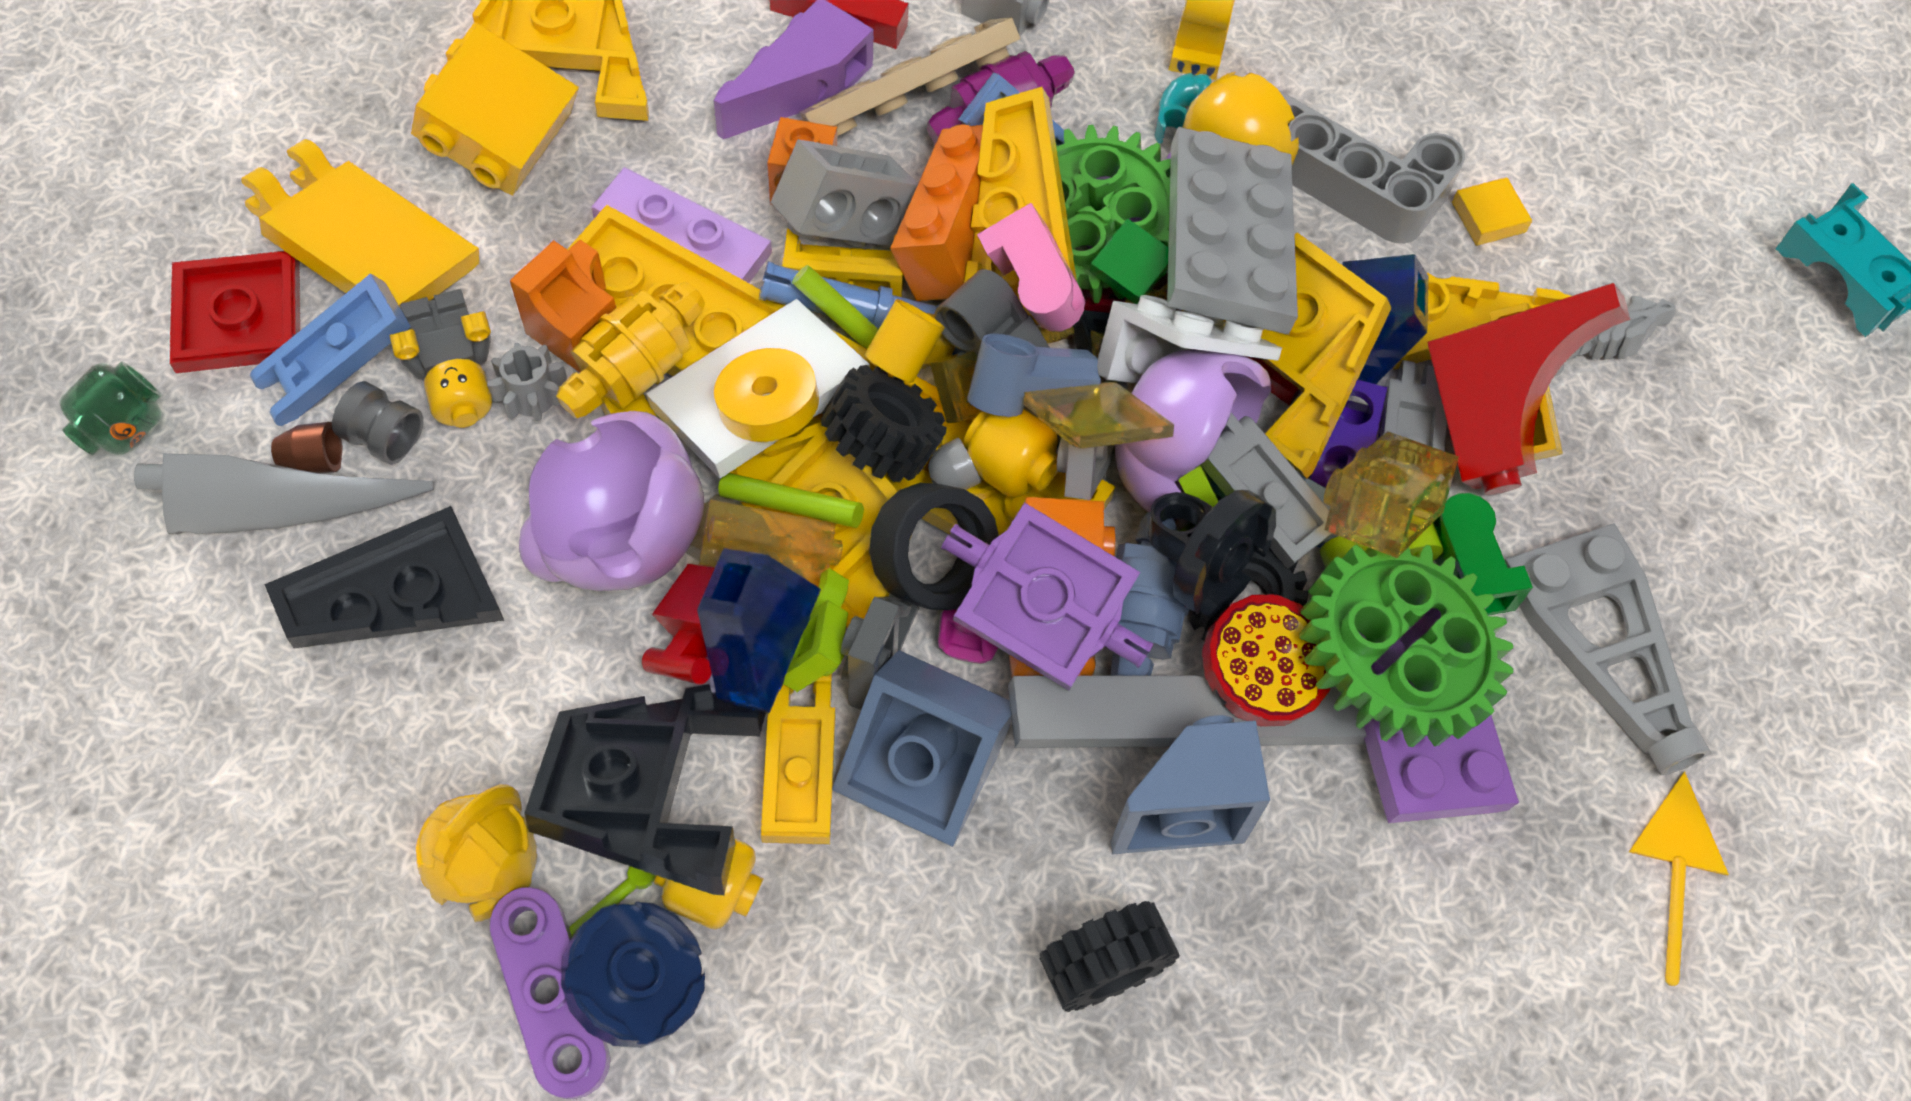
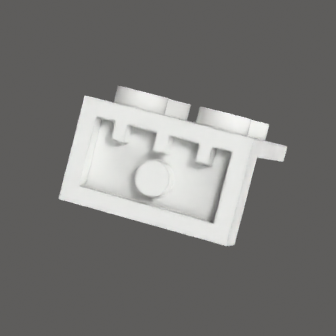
(1151, 330)

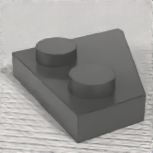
(873, 642)

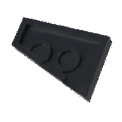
(387, 587)

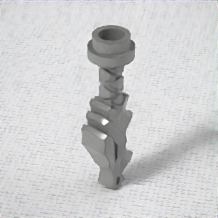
(1628, 336)

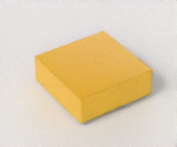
(1491, 211)

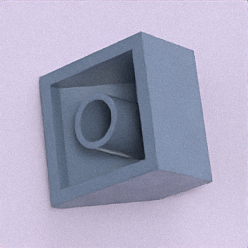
(923, 746)
(1199, 792)

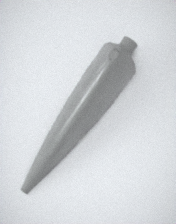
(245, 495)

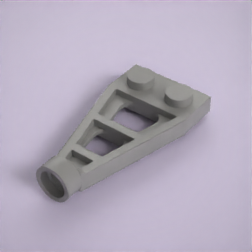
(1597, 567)

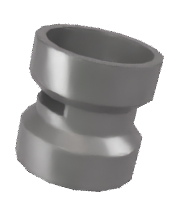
(372, 419)

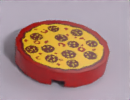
(1259, 661)

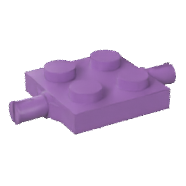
(1046, 596)

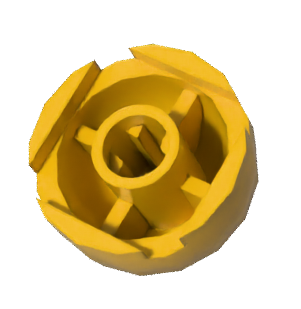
(1244, 111)

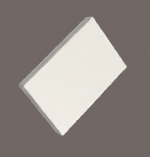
(688, 398)

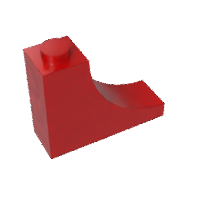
(1498, 376)

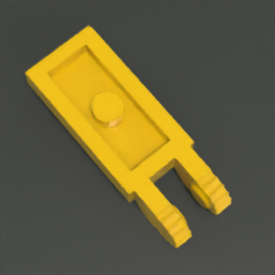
(799, 769)

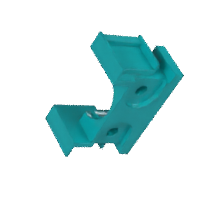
(1870, 264)

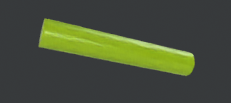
(835, 306)
(791, 500)

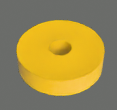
(772, 416)

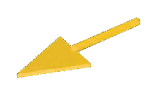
(1682, 837)

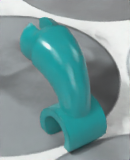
(1176, 97)

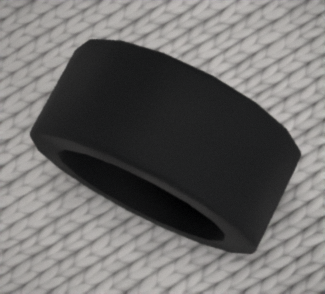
(892, 537)

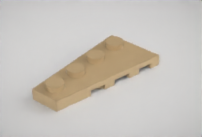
(934, 71)

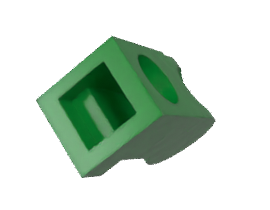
(1469, 537)

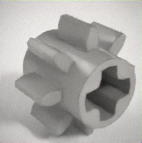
(526, 381)

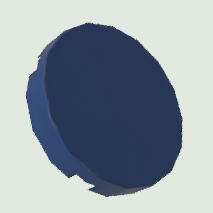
(632, 974)

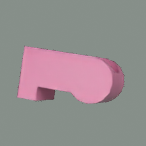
(1046, 281)

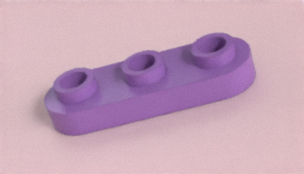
(549, 1026)

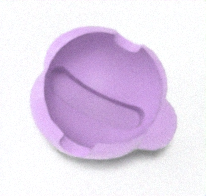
(1196, 395)
(612, 506)

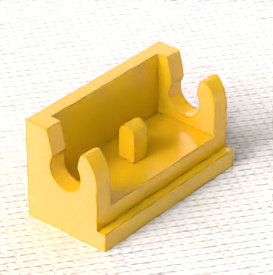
(849, 265)

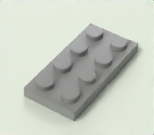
(1231, 231)

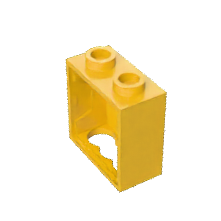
(493, 110)

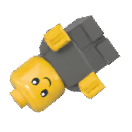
(447, 353)

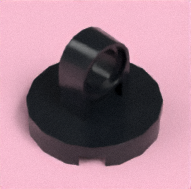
(1216, 549)

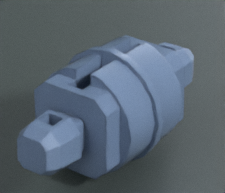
(1150, 604)

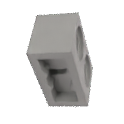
(843, 194)

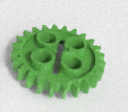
(1099, 207)
(1452, 683)

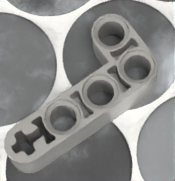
(1368, 183)

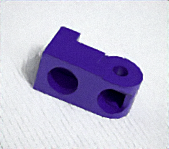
(1354, 429)

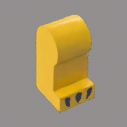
(1201, 37)

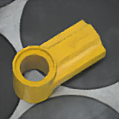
(908, 342)

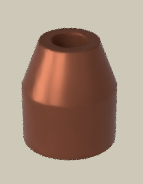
(308, 448)

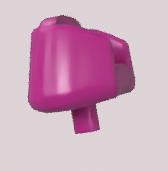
(962, 643)

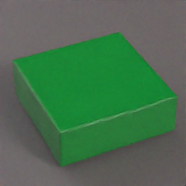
(1131, 261)

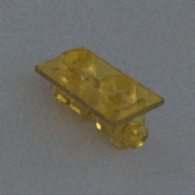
(794, 541)

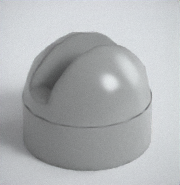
(953, 466)

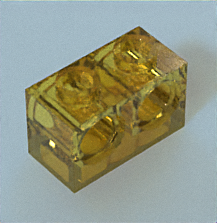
(1389, 493)

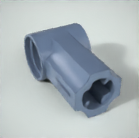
(1015, 366)

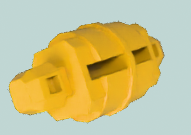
(630, 349)

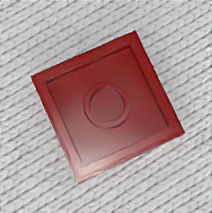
(232, 310)

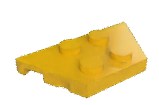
(815, 466)

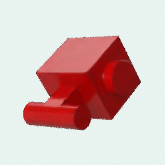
(678, 614)

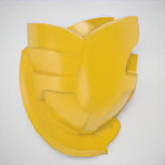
(477, 850)

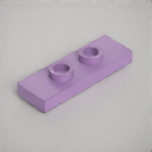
(687, 224)

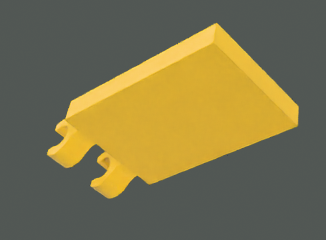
(357, 226)

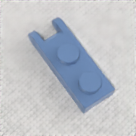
(331, 348)

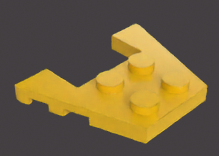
(573, 37)
(1323, 351)

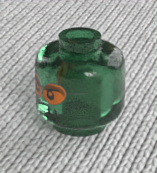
(110, 409)

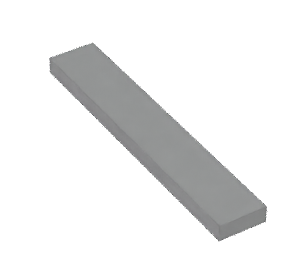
(1149, 713)

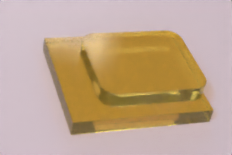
(1097, 415)

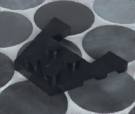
(615, 779)

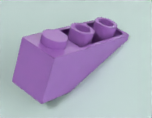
(806, 64)

